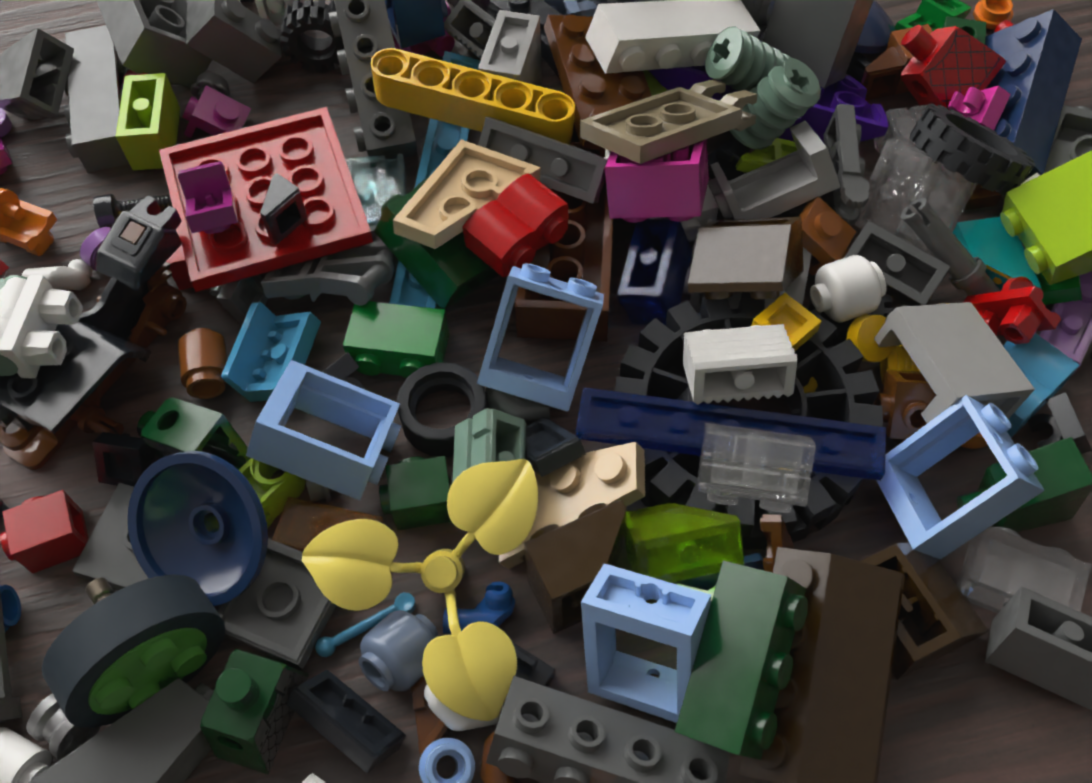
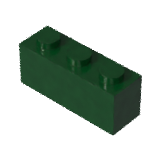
(743, 660)

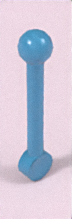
(326, 645)

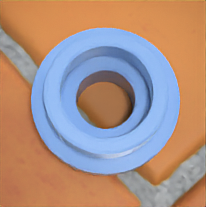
(457, 750)

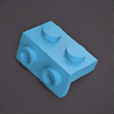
(265, 349)

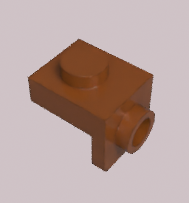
(824, 234)

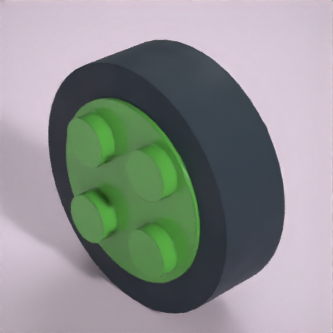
(131, 647)

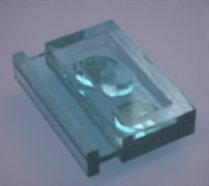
(377, 181)

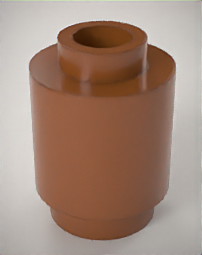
(202, 362)

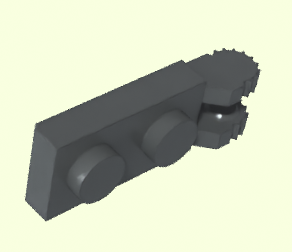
(842, 142)

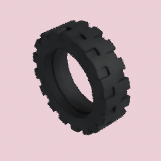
(971, 149)

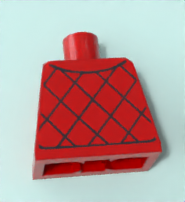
(946, 63)

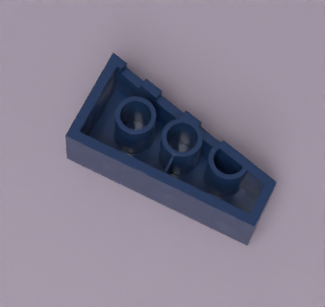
(1037, 75)

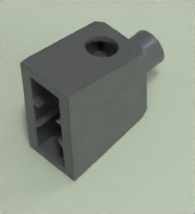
(34, 75)

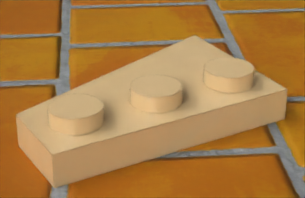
(456, 191)
(589, 480)

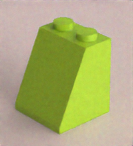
(1054, 220)

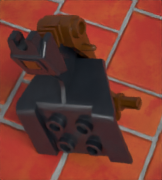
(97, 346)

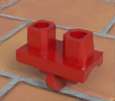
(1015, 310)

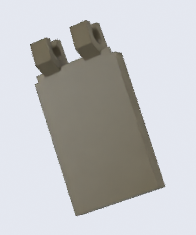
(669, 121)

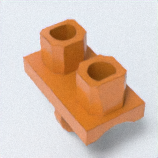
(25, 223)

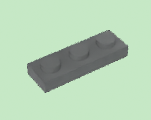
(561, 164)

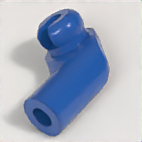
(493, 608)

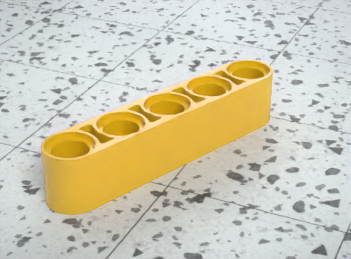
(468, 95)

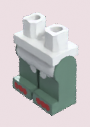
(29, 321)

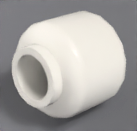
(848, 288)

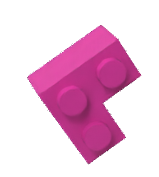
(661, 187)

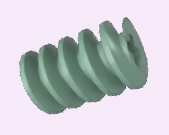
(741, 59)
(780, 102)

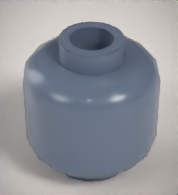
(395, 650)

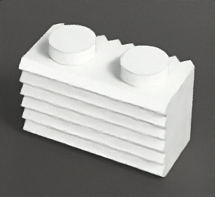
(739, 363)

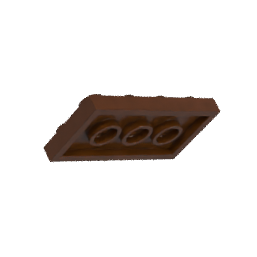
(583, 75)

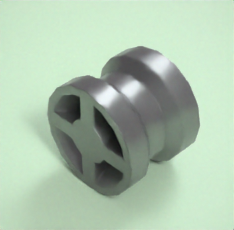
(51, 724)

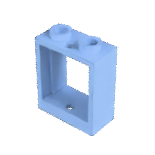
(529, 381)
(334, 402)
(930, 445)
(676, 619)

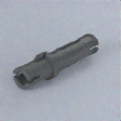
(965, 271)

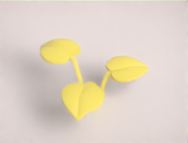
(355, 564)

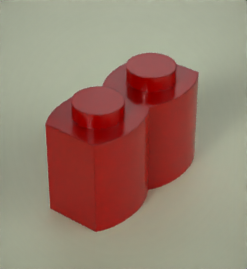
(516, 224)

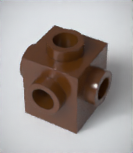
(902, 402)

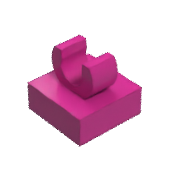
(981, 105)

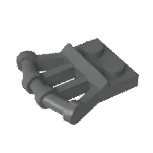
(343, 273)

